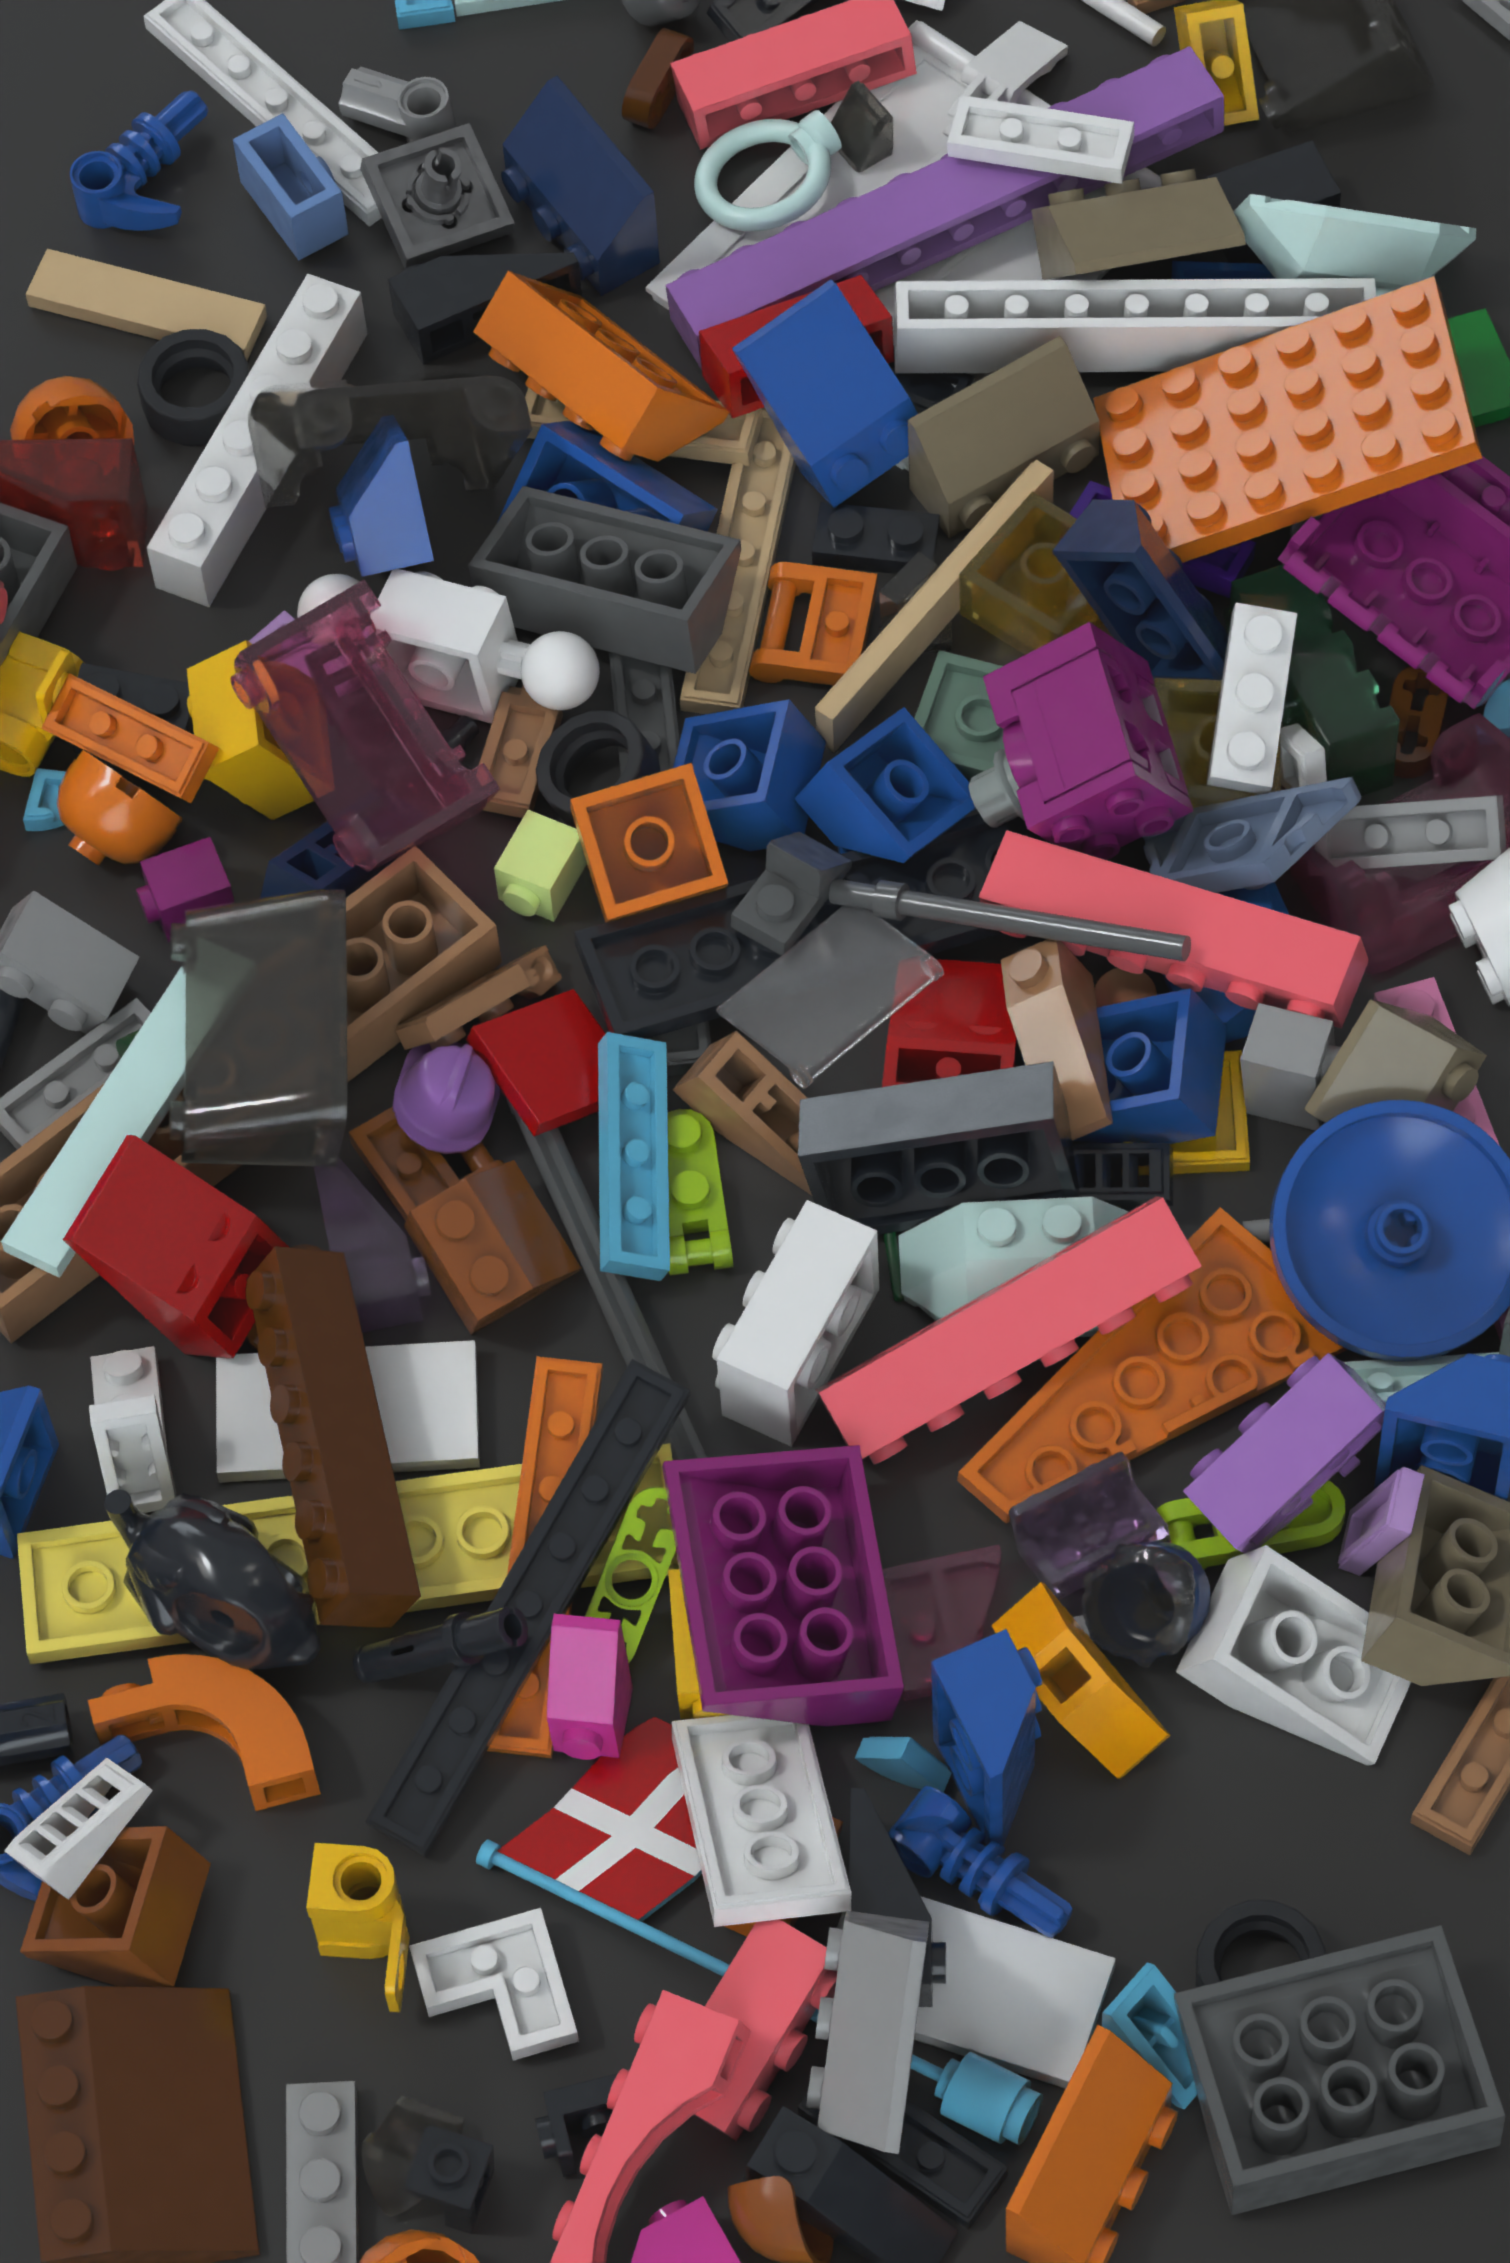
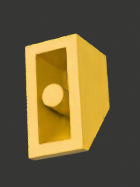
(1221, 42)

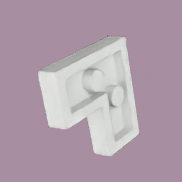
(504, 1962)

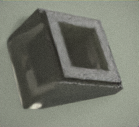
(863, 128)

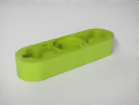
(635, 1527)

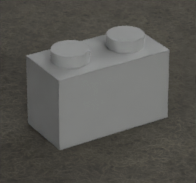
(62, 964)
(1285, 1064)

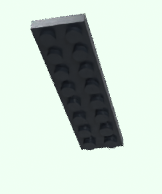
(687, 960)

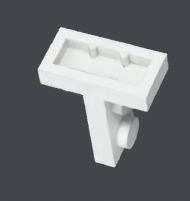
(131, 1427)

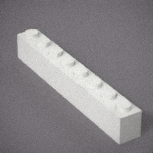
(1103, 322)

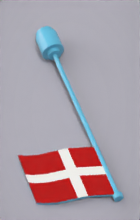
(629, 1847)

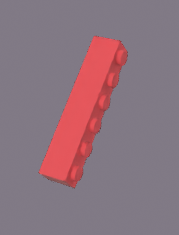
(1234, 944)
(1010, 1328)

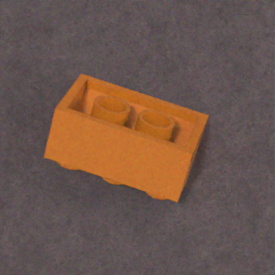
(1090, 2157)

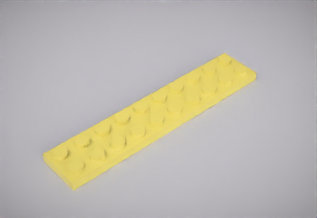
(453, 1523)

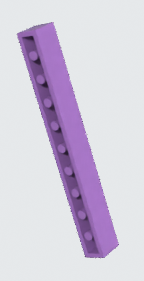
(942, 206)

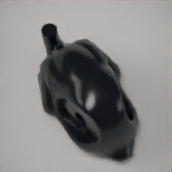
(215, 1583)

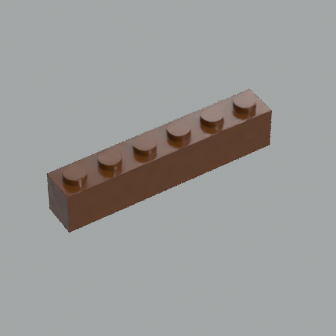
(332, 1438)

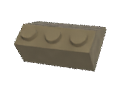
(1133, 224)
(990, 432)
(1445, 1590)

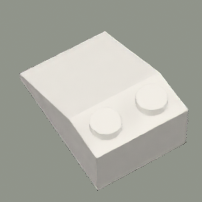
(1292, 1657)

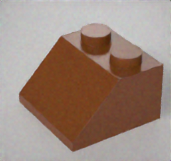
(490, 1244)
(127, 1915)

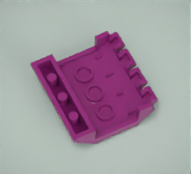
(1423, 574)

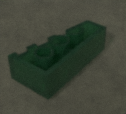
(1324, 684)

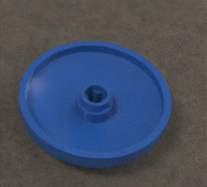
(1395, 1230)

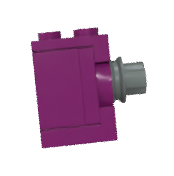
(1082, 747)

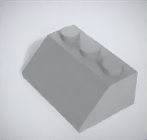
(869, 2028)

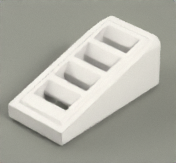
(67, 1845)

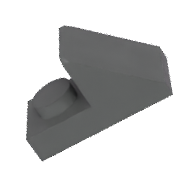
(788, 891)

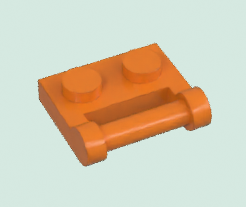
(833, 629)

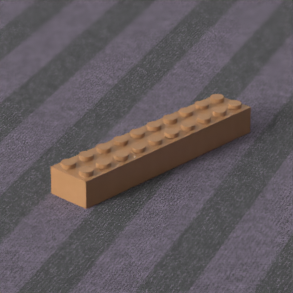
(406, 949)

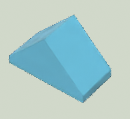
(1149, 2024)

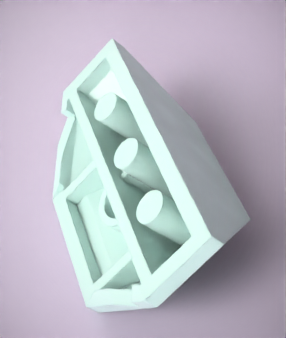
(1338, 242)
(988, 1243)

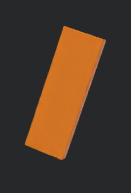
(130, 738)

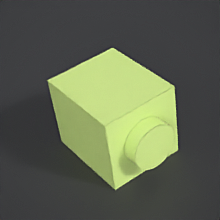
(539, 866)

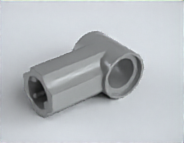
(396, 105)

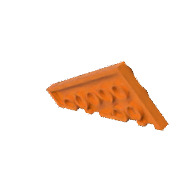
(1156, 1373)

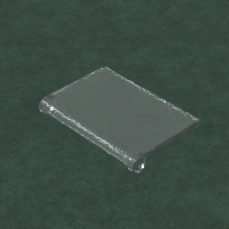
(830, 991)

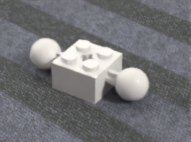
(463, 647)

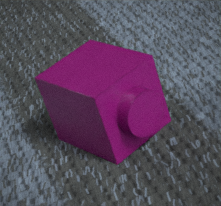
(182, 881)

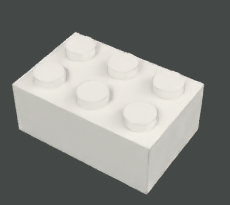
(796, 1321)

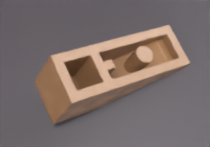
(1057, 1021)
(747, 1103)

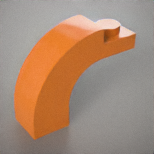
(223, 1702)

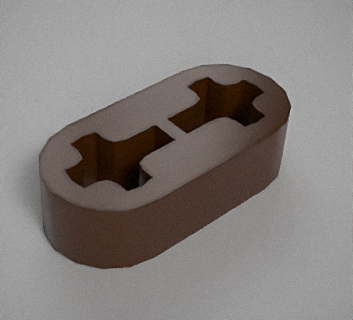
(653, 81)
(1425, 723)

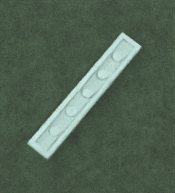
(128, 1104)

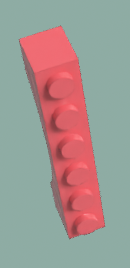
(678, 2070)

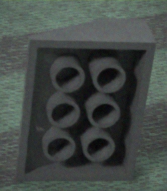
(1339, 2070)

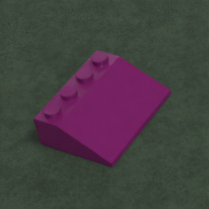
(784, 1586)

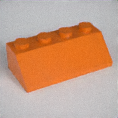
(595, 370)

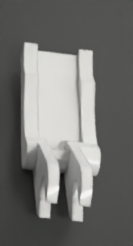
(1010, 65)

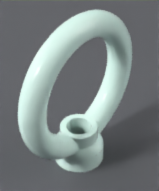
(812, 141)

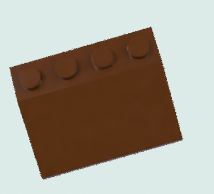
(136, 2125)

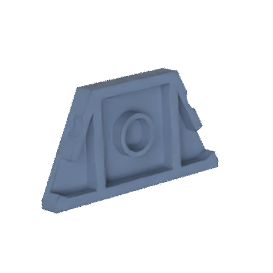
(1249, 838)

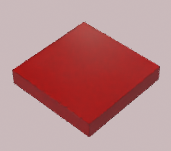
(544, 1060)

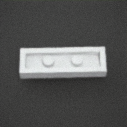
(1040, 139)
(1252, 699)

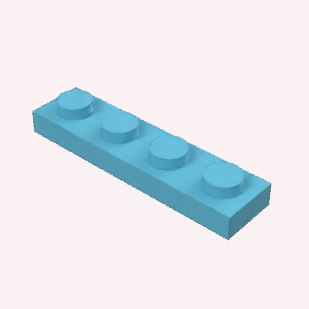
(633, 1157)

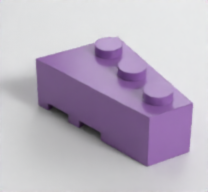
(1287, 1452)

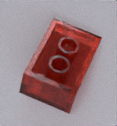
(83, 485)

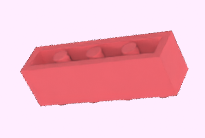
(793, 67)

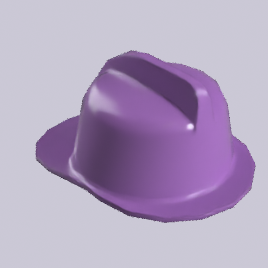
(445, 1097)

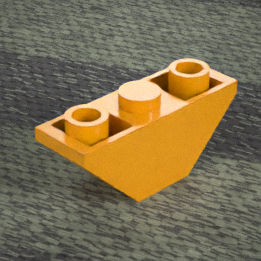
(1082, 1684)

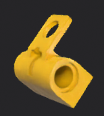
(28, 688)
(359, 1910)

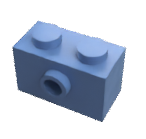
(291, 186)

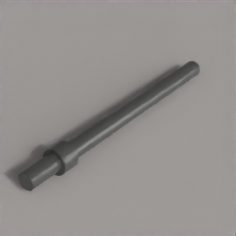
(896, 901)

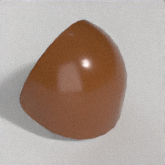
(769, 2222)

